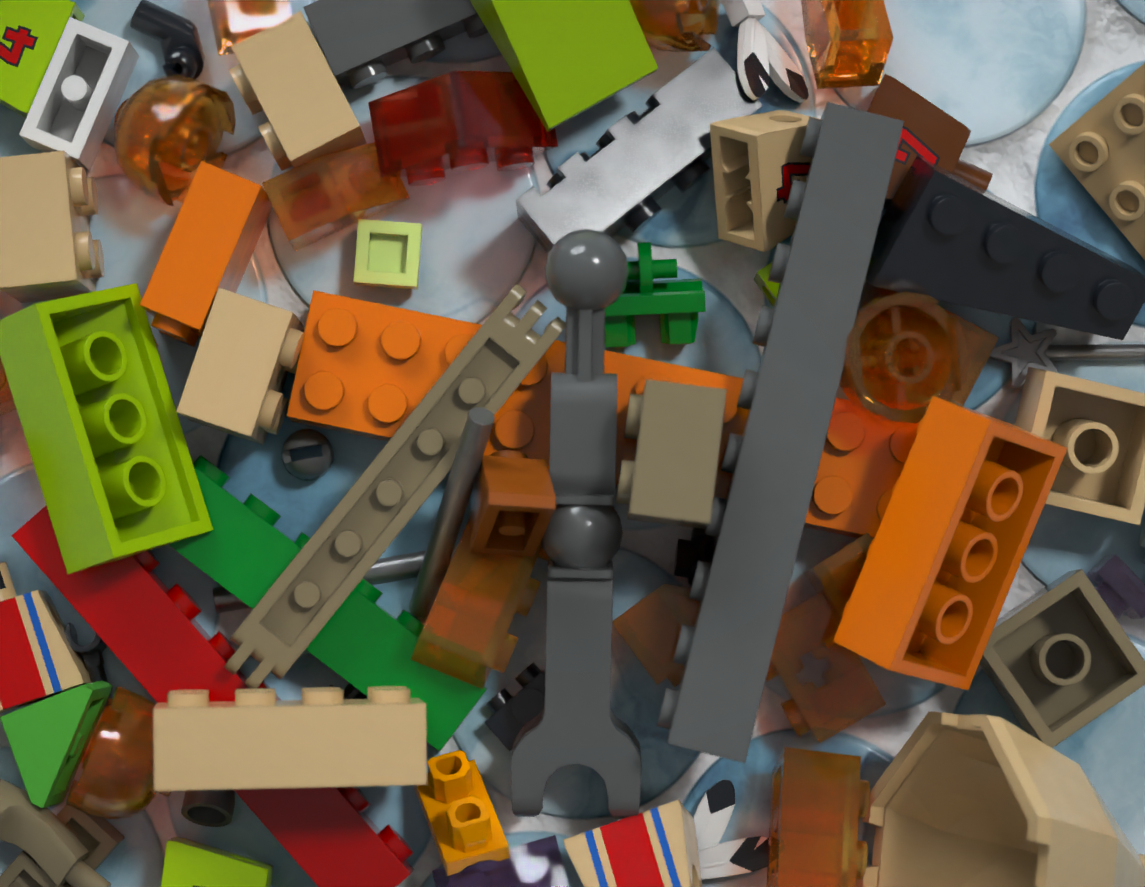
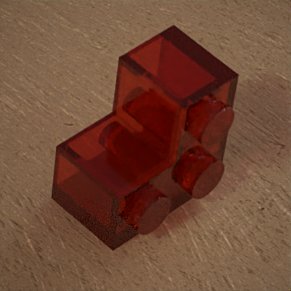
(457, 124)

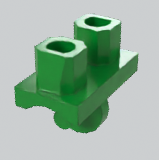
(673, 300)

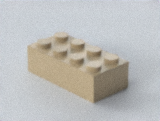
(289, 742)

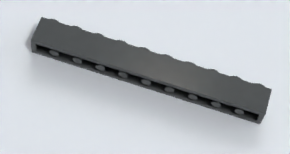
(783, 432)

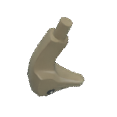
(45, 839)

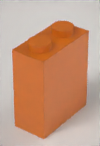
(205, 251)

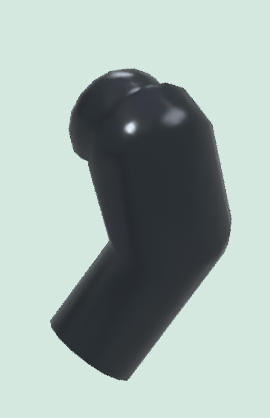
(177, 37)

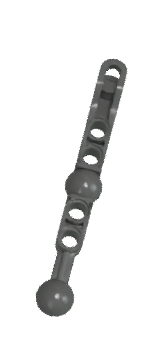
(577, 723)

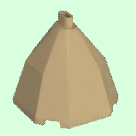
(991, 809)

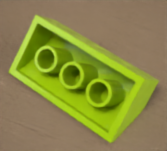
(101, 426)

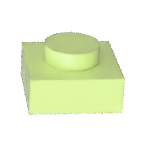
(388, 254)

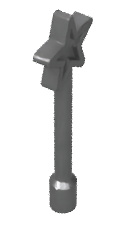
(1035, 352)

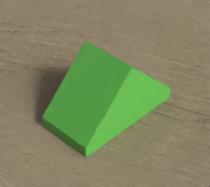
(52, 739)

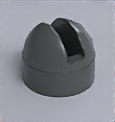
(307, 468)
(209, 807)

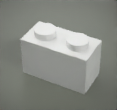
(80, 92)

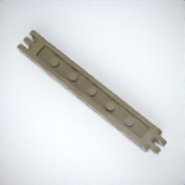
(390, 490)

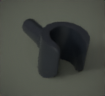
(91, 654)

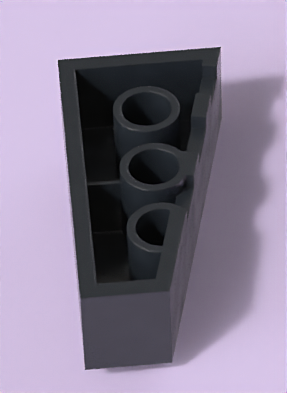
(995, 257)

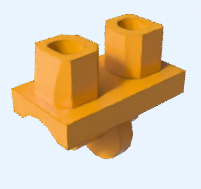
(460, 813)

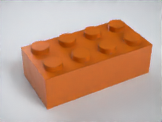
(949, 544)

